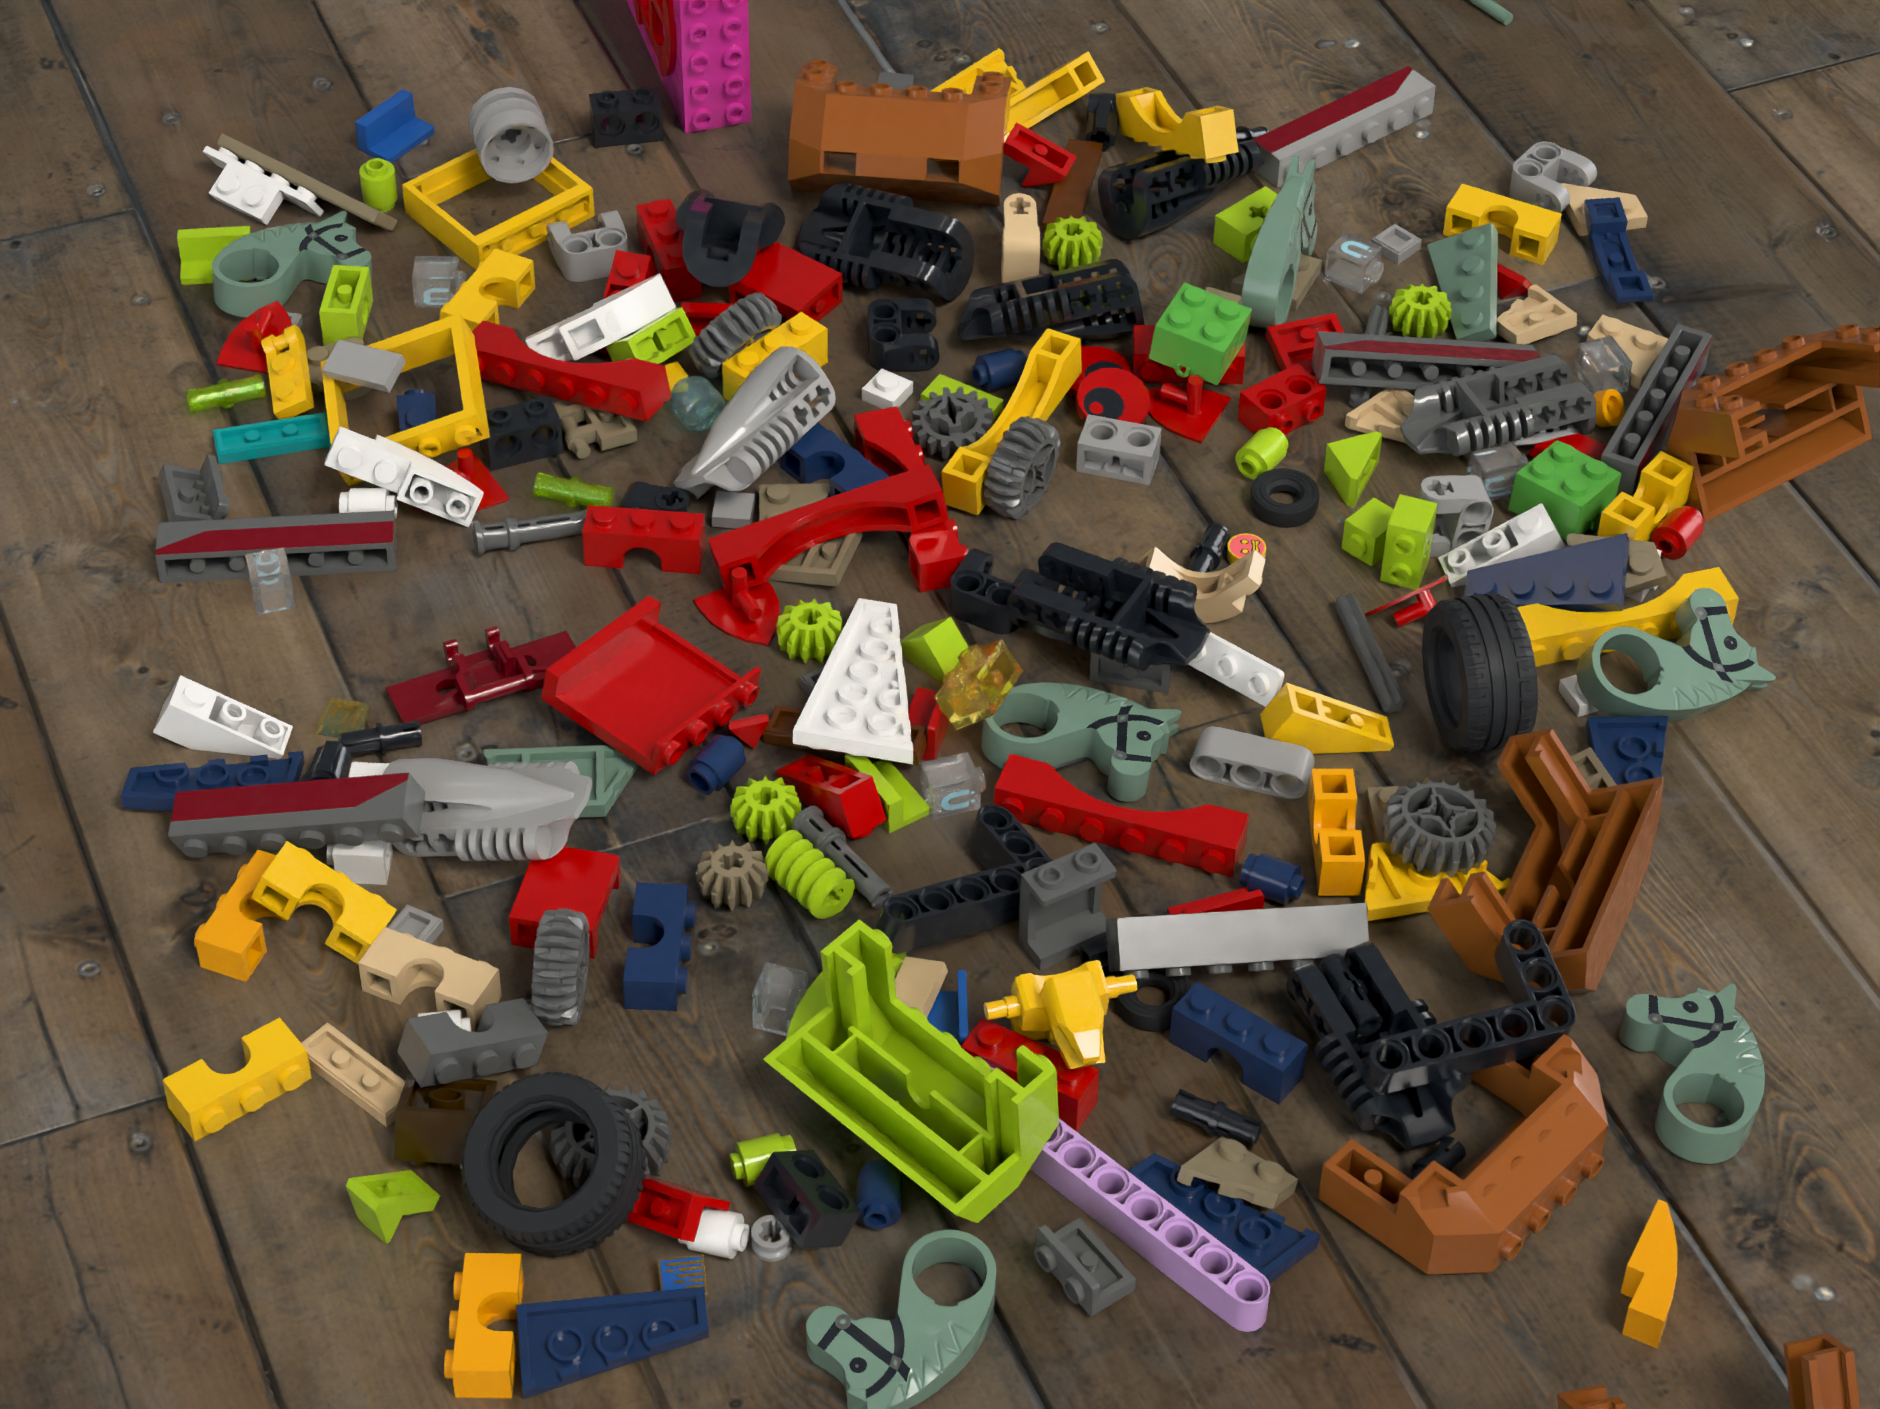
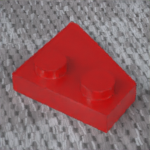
(1295, 340)

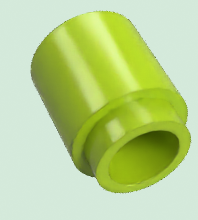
(378, 184)
(1261, 452)
(754, 1153)

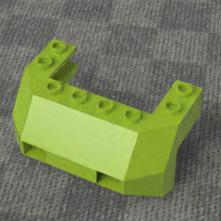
(914, 1089)

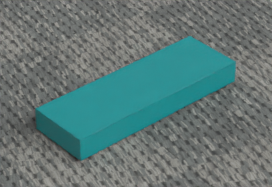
(272, 438)

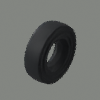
(1283, 514)
(1152, 1017)

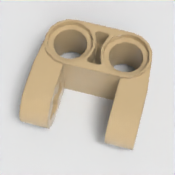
(1020, 239)

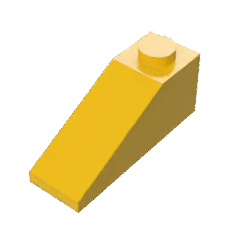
(1324, 723)

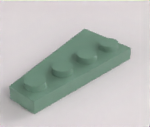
(1469, 277)

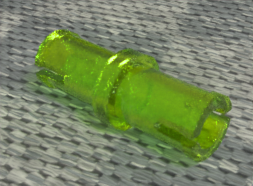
(225, 393)
(572, 491)

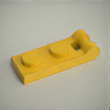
(288, 373)

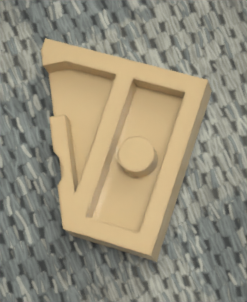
(1578, 194)
(1535, 318)
(1638, 344)
(1382, 413)

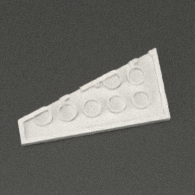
(861, 691)

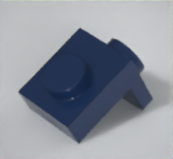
(416, 408)

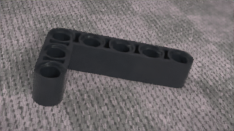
(971, 901)
(1483, 1029)

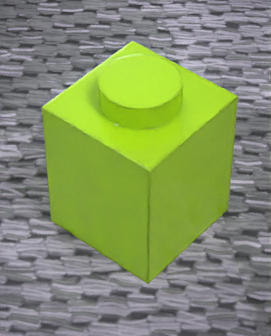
(1366, 531)

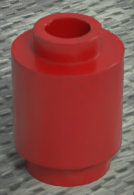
(1678, 532)

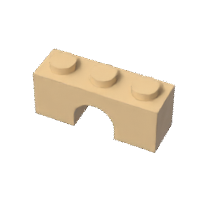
(402, 963)

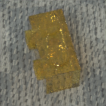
(978, 683)

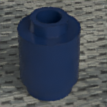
(998, 369)
(716, 764)
(1275, 877)
(879, 1194)

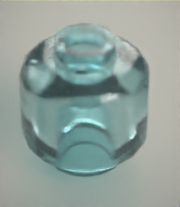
(695, 403)

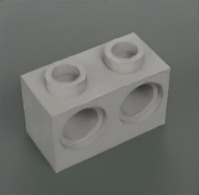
(1118, 449)

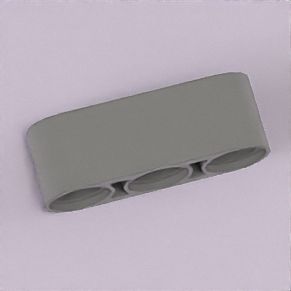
(1252, 762)

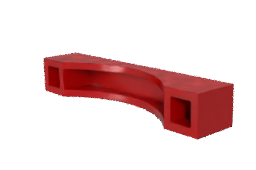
(619, 387)
(888, 444)
(894, 503)
(1195, 837)

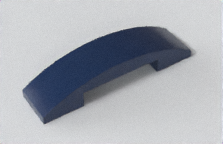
(1613, 253)

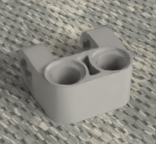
(1542, 169)
(587, 253)
(1464, 508)

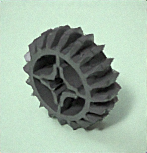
(733, 331)
(1022, 467)
(1438, 827)
(560, 967)
(577, 1159)

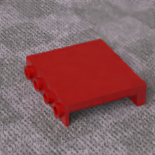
(646, 688)

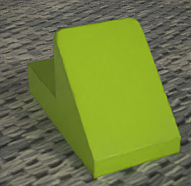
(386, 1197)

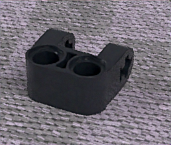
(898, 336)
(981, 597)

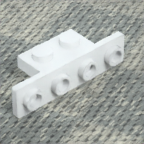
(252, 191)
(1239, 669)

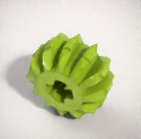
(1072, 242)
(1420, 311)
(808, 630)
(764, 809)

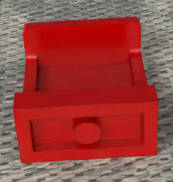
(791, 282)
(568, 880)

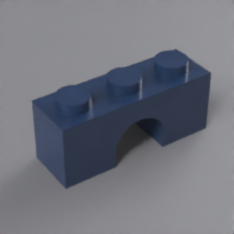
(825, 456)
(655, 973)
(1268, 1055)

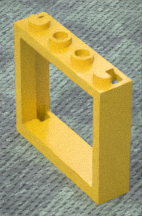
(421, 195)
(419, 348)

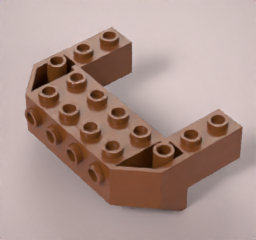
(1506, 1194)

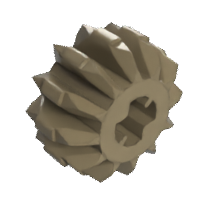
(732, 875)

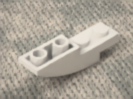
(604, 322)
(407, 473)

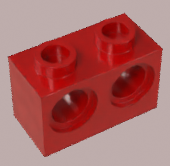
(1282, 401)

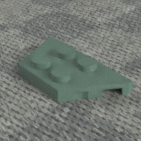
(602, 763)

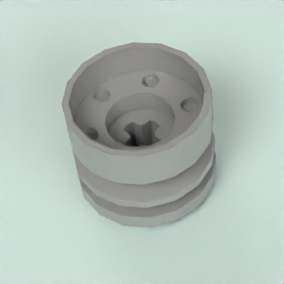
(510, 135)

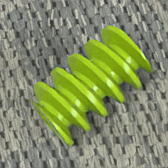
(808, 875)

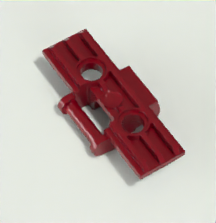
(478, 676)

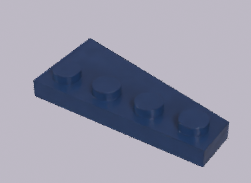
(156, 785)
(1253, 1236)
(598, 1334)

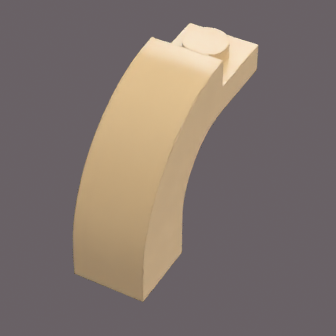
(1219, 592)

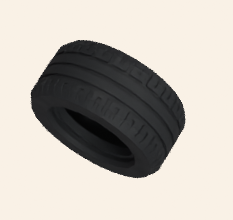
(1479, 671)
(506, 1127)

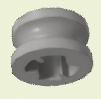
(769, 1250)

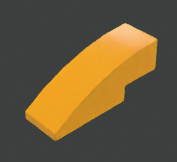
(1651, 1278)

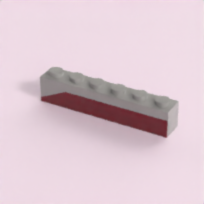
(1346, 124)

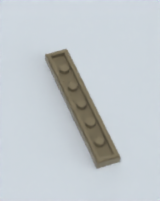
(307, 182)

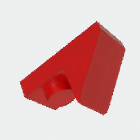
(1045, 159)

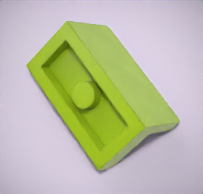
(200, 248)
(898, 798)

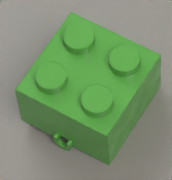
(1200, 333)
(1568, 486)

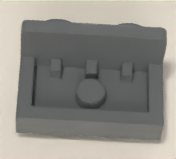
(193, 492)
(1083, 1266)

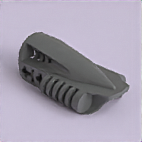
(1488, 410)

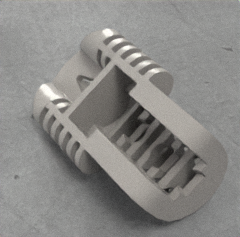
(760, 422)
(494, 808)

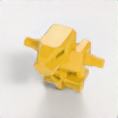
(1063, 1009)

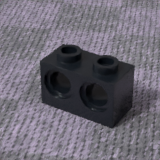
(626, 117)
(522, 433)
(807, 1199)

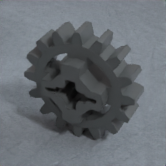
(934, 420)

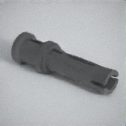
(514, 532)
(833, 845)

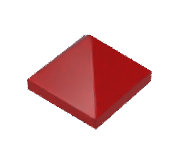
(1511, 283)
(749, 729)

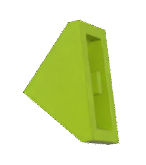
(1351, 464)
(934, 647)

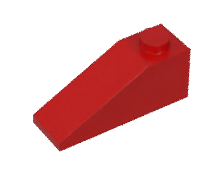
(842, 793)

